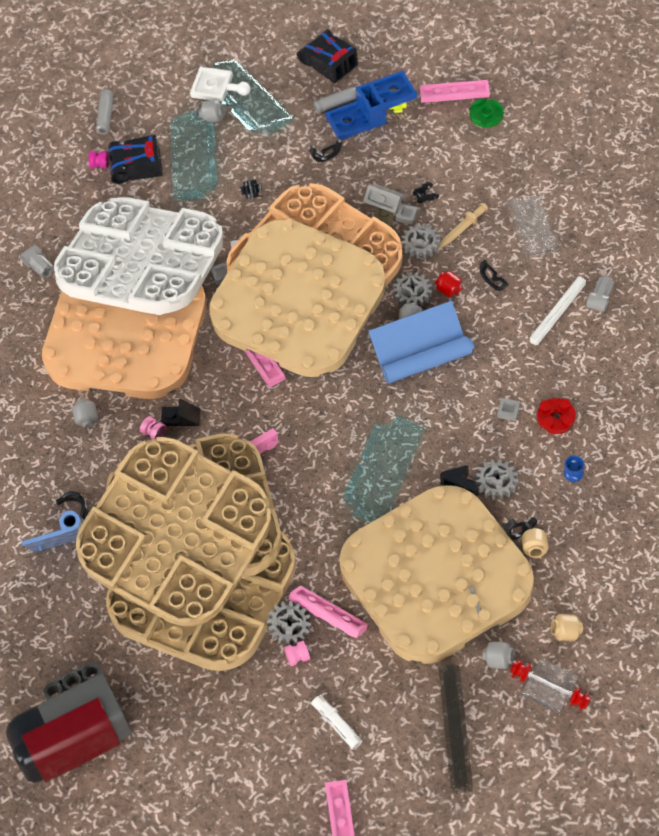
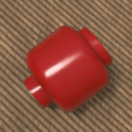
(449, 284)

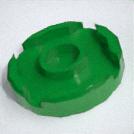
(491, 114)

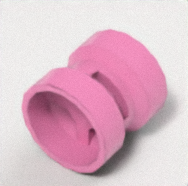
(152, 428)
(296, 653)

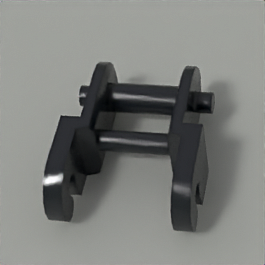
(430, 197)

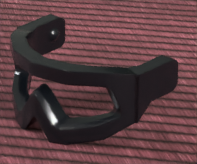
(336, 148)
(483, 266)
(69, 496)
(508, 527)

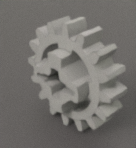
(420, 241)
(420, 286)
(487, 480)
(296, 623)

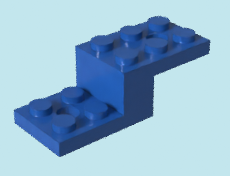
(371, 105)

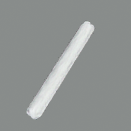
(557, 311)

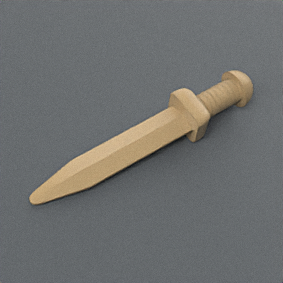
(470, 218)

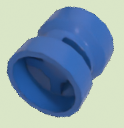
(574, 468)

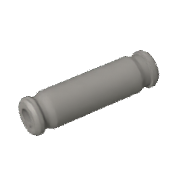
(335, 100)
(104, 112)

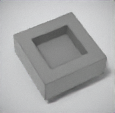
(406, 214)
(219, 272)
(508, 409)

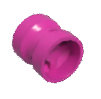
(98, 159)

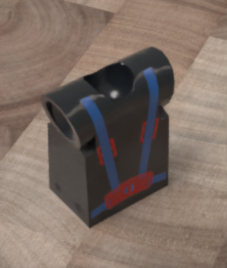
(329, 56)
(135, 159)

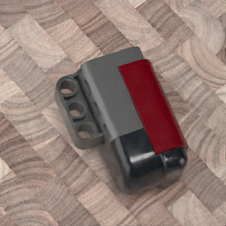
(67, 727)

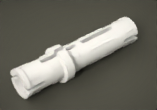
(333, 718)

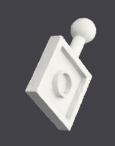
(214, 84)

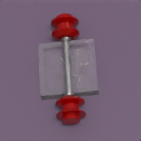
(550, 685)

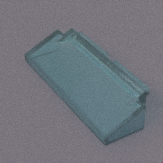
(258, 108)
(192, 158)
(385, 466)

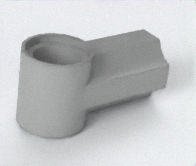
(34, 258)
(600, 297)

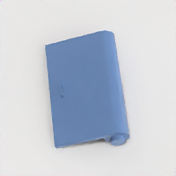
(419, 342)
(70, 525)

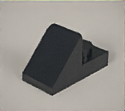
(183, 415)
(457, 477)

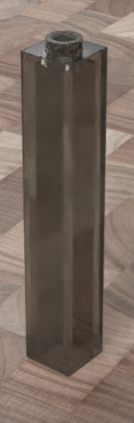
(455, 729)

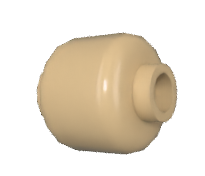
(534, 543)
(566, 627)

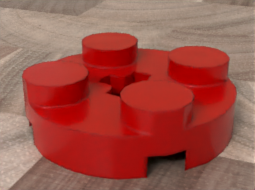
(559, 406)

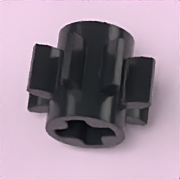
(251, 189)

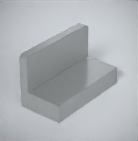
(383, 197)

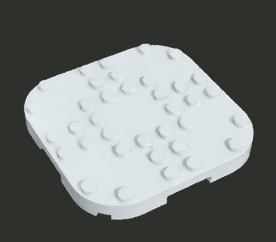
(139, 256)

